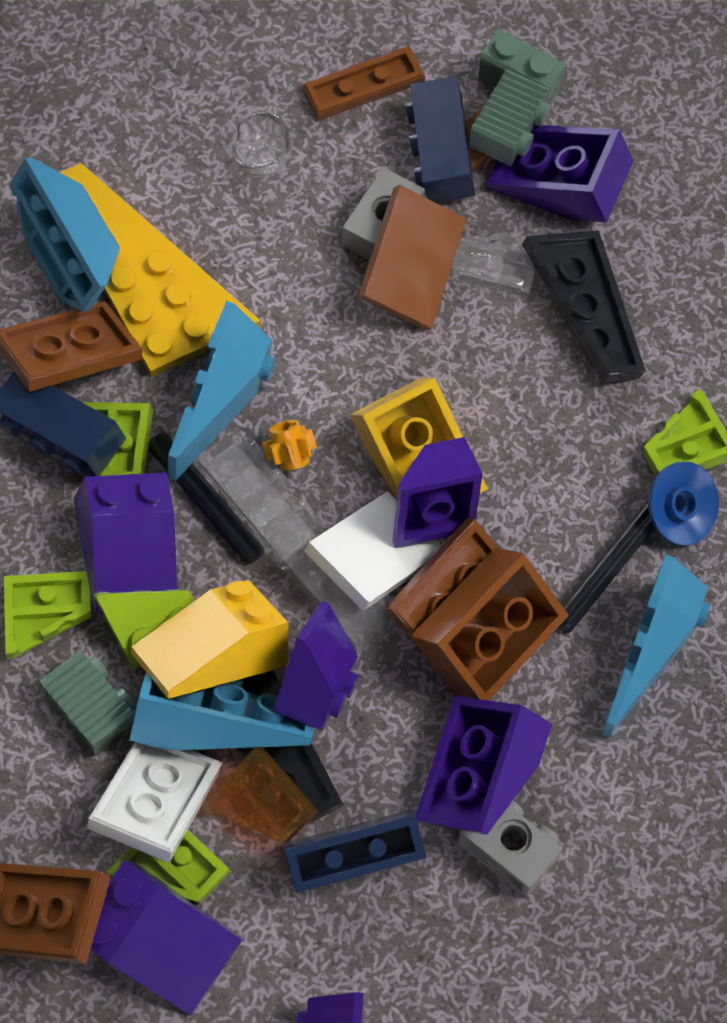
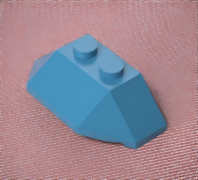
(64, 233)

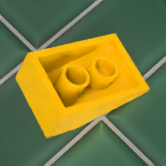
(401, 425)
(215, 641)

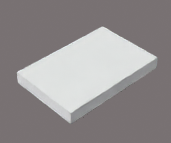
(362, 556)
(154, 798)

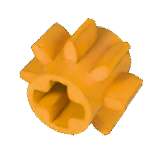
(289, 445)

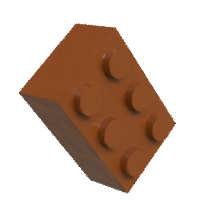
(490, 625)

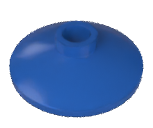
(696, 503)

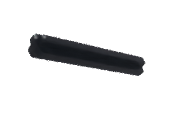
(210, 503)
(607, 568)

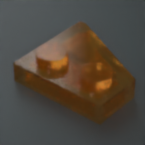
(261, 798)

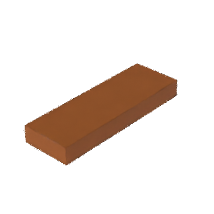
(363, 83)

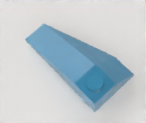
(232, 378)
(666, 626)
(213, 719)

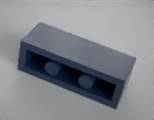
(440, 140)
(60, 425)
(354, 850)

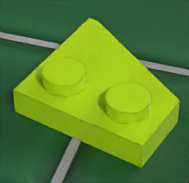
(135, 423)
(689, 436)
(42, 608)
(139, 613)
(191, 871)

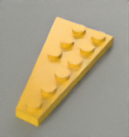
(154, 285)

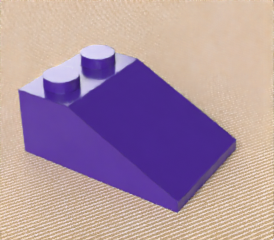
(568, 172)
(127, 533)
(481, 763)
(161, 937)

